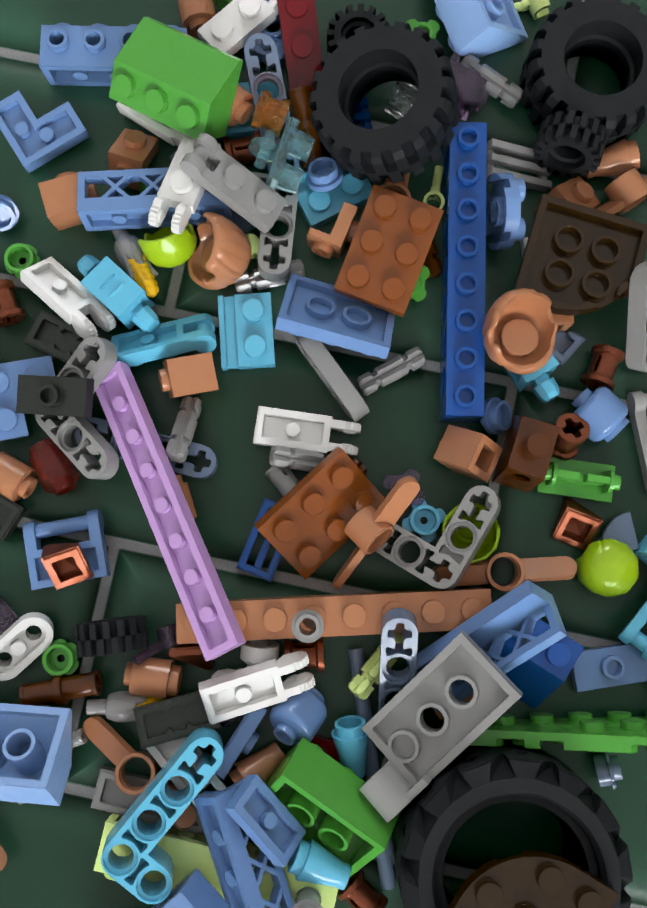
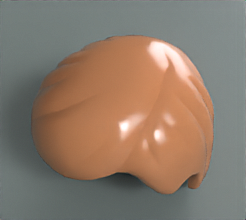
(221, 254)
(520, 331)

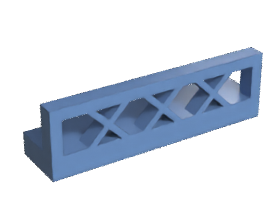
(132, 212)
(506, 617)
(231, 859)

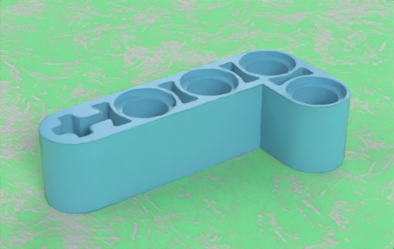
(170, 804)

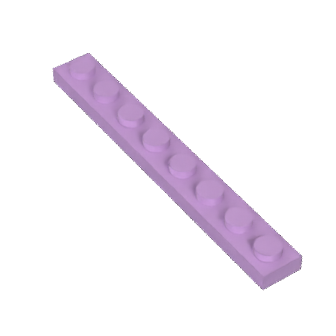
(169, 515)

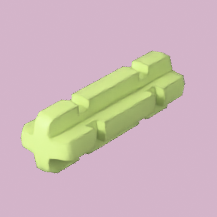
(362, 684)

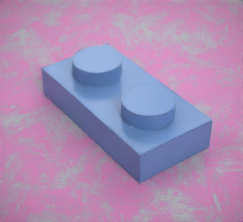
(265, 820)

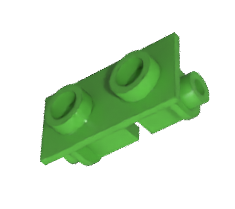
(580, 480)

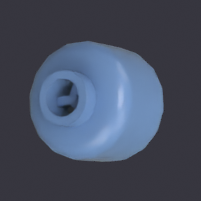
(603, 412)
(298, 717)

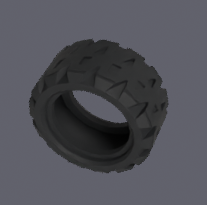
(493, 776)

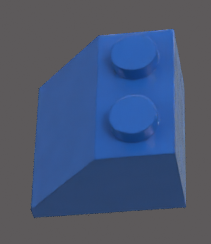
(544, 671)

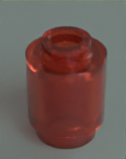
(53, 467)

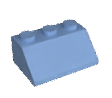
(480, 25)
(34, 753)

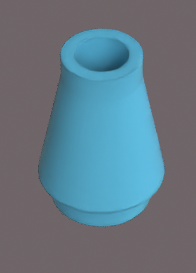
(351, 743)
(318, 866)

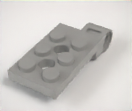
(421, 752)

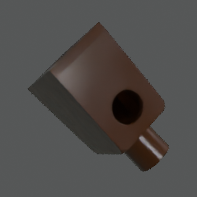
(526, 452)

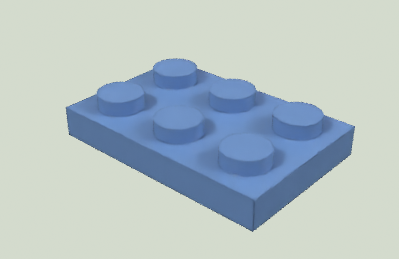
(319, 313)

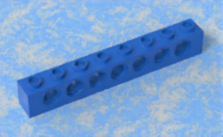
(463, 275)

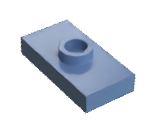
(608, 667)
(241, 740)

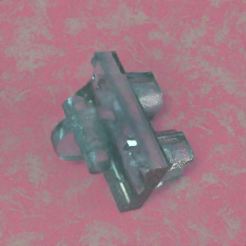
(292, 143)

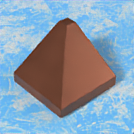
(576, 525)
(65, 564)
(191, 654)

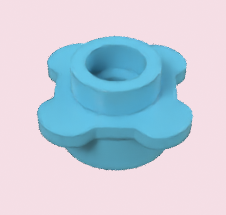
(428, 530)

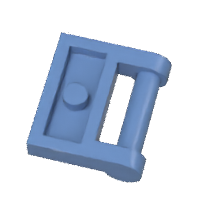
(93, 549)

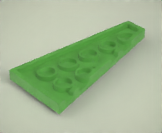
(576, 733)

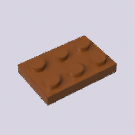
(388, 250)
(314, 513)

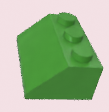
(176, 79)
(330, 805)

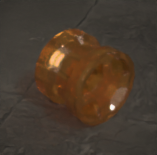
(270, 113)

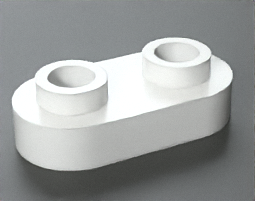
(23, 645)

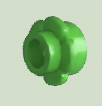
(16, 253)
(51, 662)

